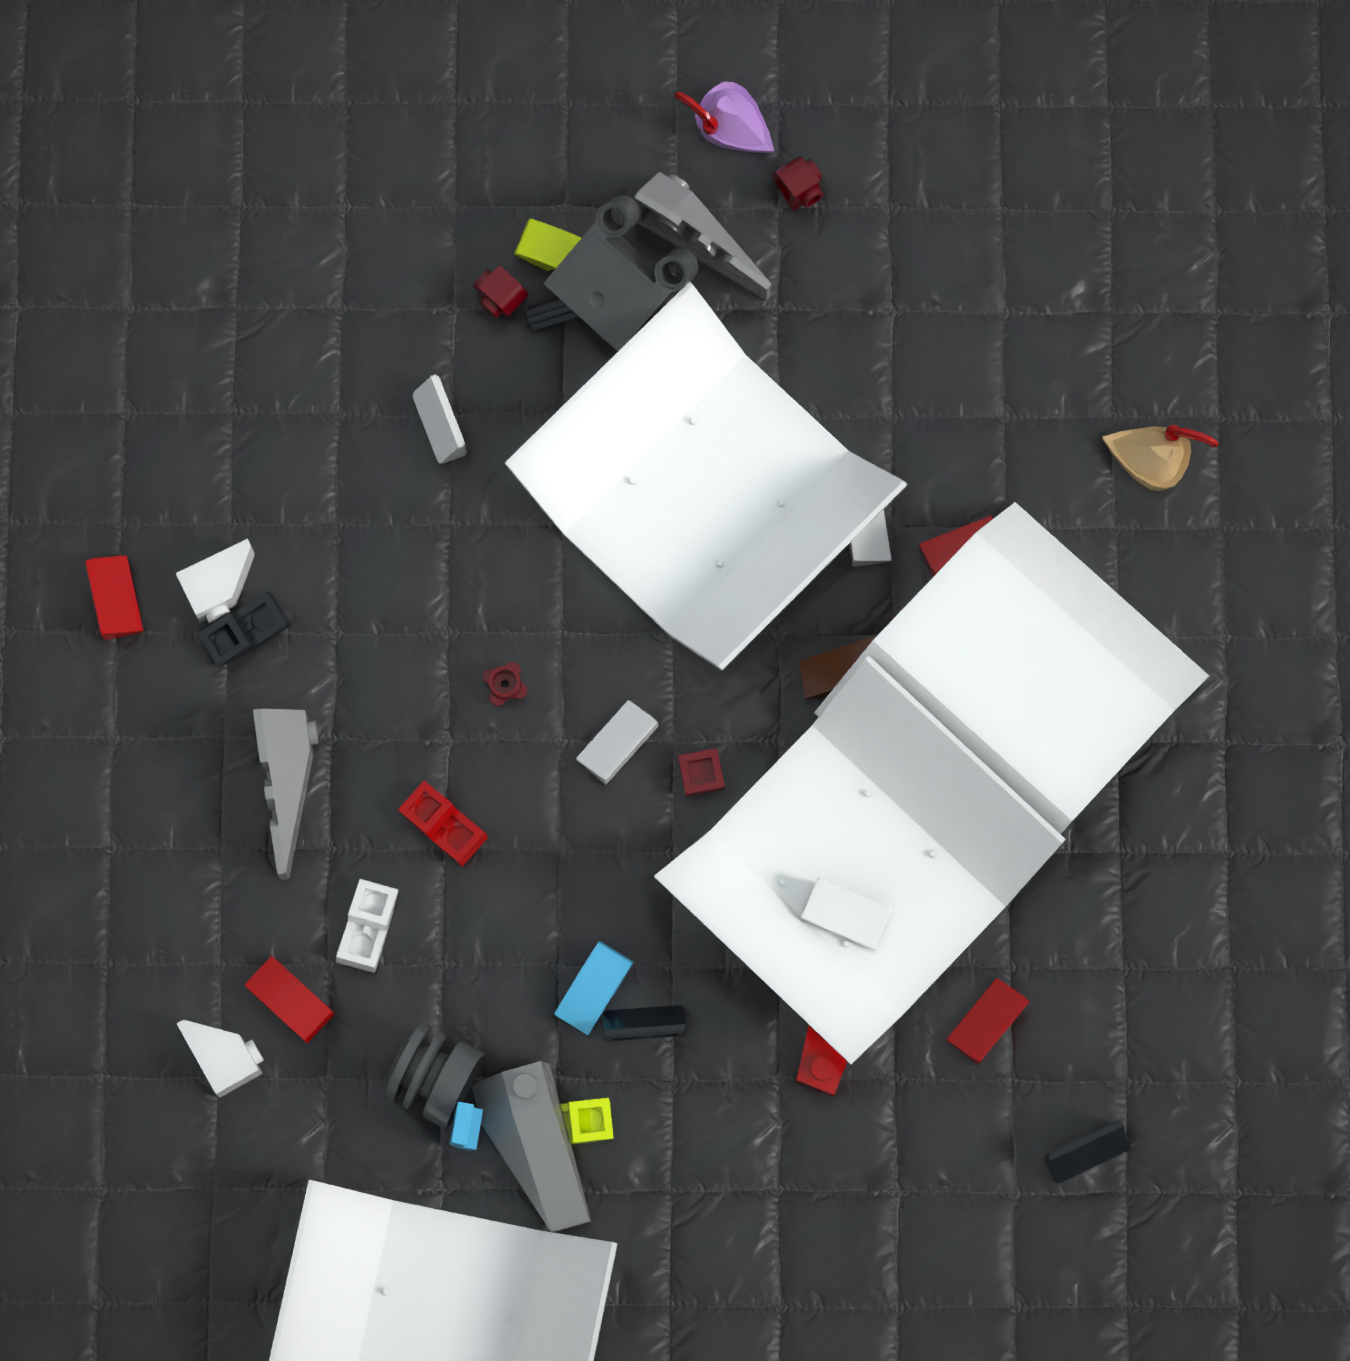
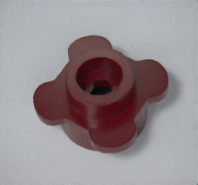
(510, 673)

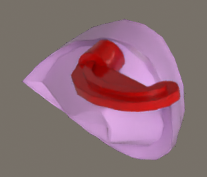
(730, 119)

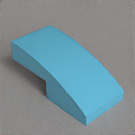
(593, 988)
(465, 1126)

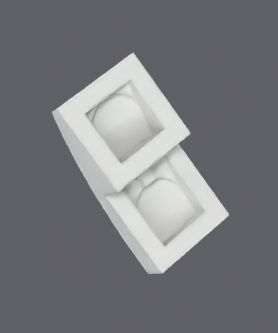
(367, 925)

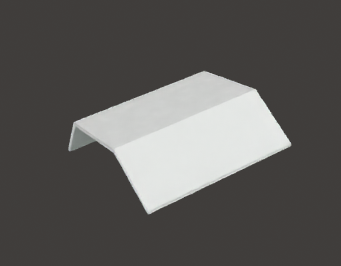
(699, 482)
(1034, 665)
(887, 811)
(435, 1286)

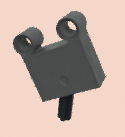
(610, 280)

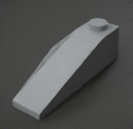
(683, 220)
(287, 757)
(532, 1137)

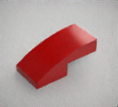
(443, 823)
(289, 999)

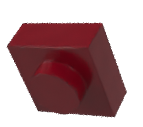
(701, 772)

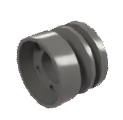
(433, 1074)

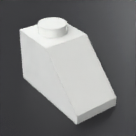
(217, 581)
(222, 1056)

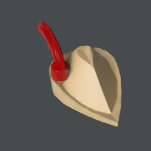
(1155, 454)

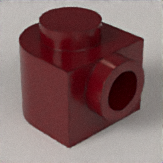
(799, 183)
(499, 292)

